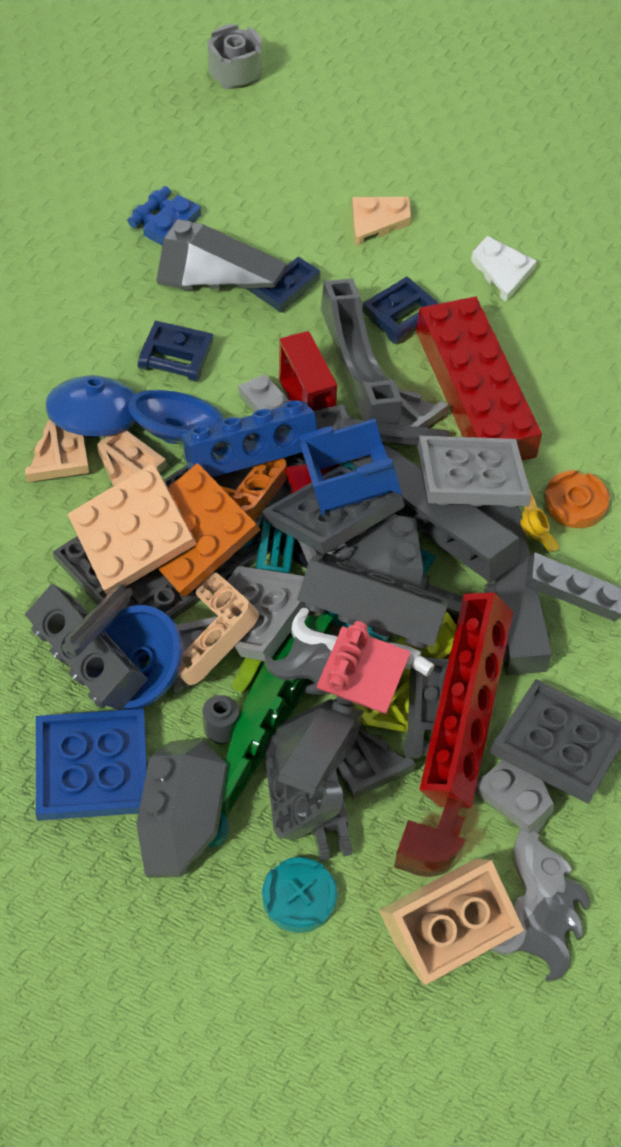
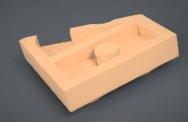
(379, 216)
(57, 455)
(127, 455)

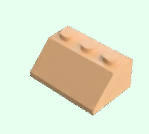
(452, 920)

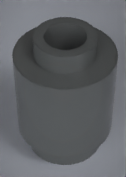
(220, 718)

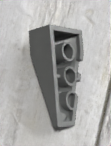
(204, 256)
(315, 744)

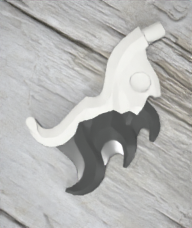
(311, 654)

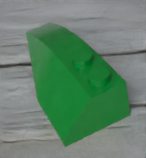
(264, 710)

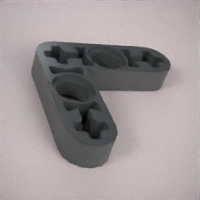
(295, 810)

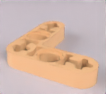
(226, 628)

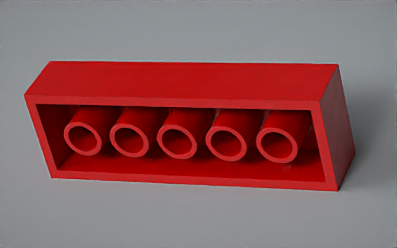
(476, 374)

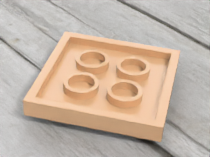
(131, 529)

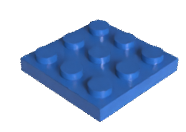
(90, 764)

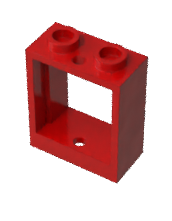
(305, 372)

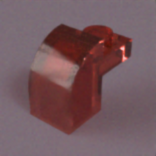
(431, 850)

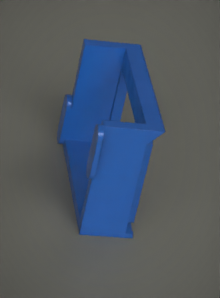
(330, 447)

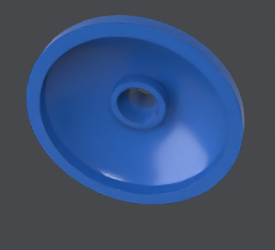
(91, 406)
(171, 413)
(152, 635)

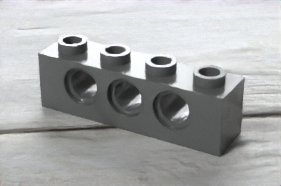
(53, 620)

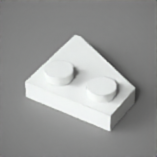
(502, 266)

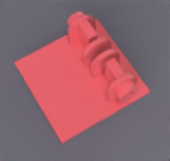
(363, 668)

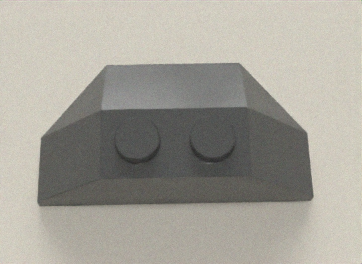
(390, 550)
(179, 806)

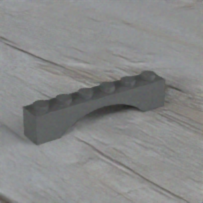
(371, 388)

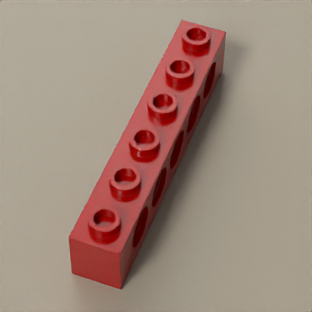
(467, 700)

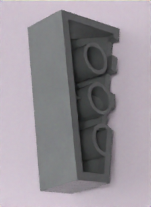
(372, 600)

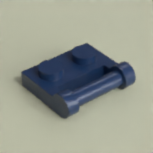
(393, 304)
(178, 343)

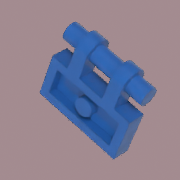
(170, 211)

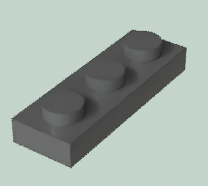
(574, 586)

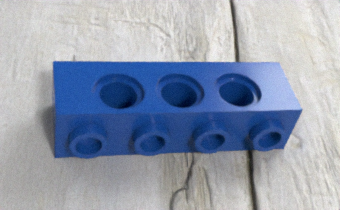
(264, 447)

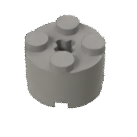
(234, 56)

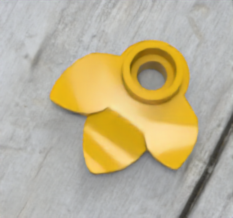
(536, 524)

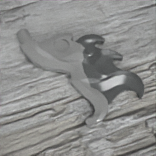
(546, 906)

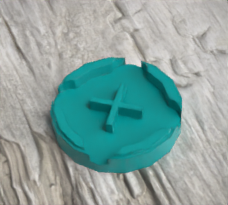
(299, 895)

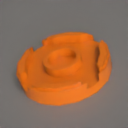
(576, 499)

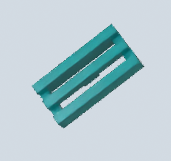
(262, 550)

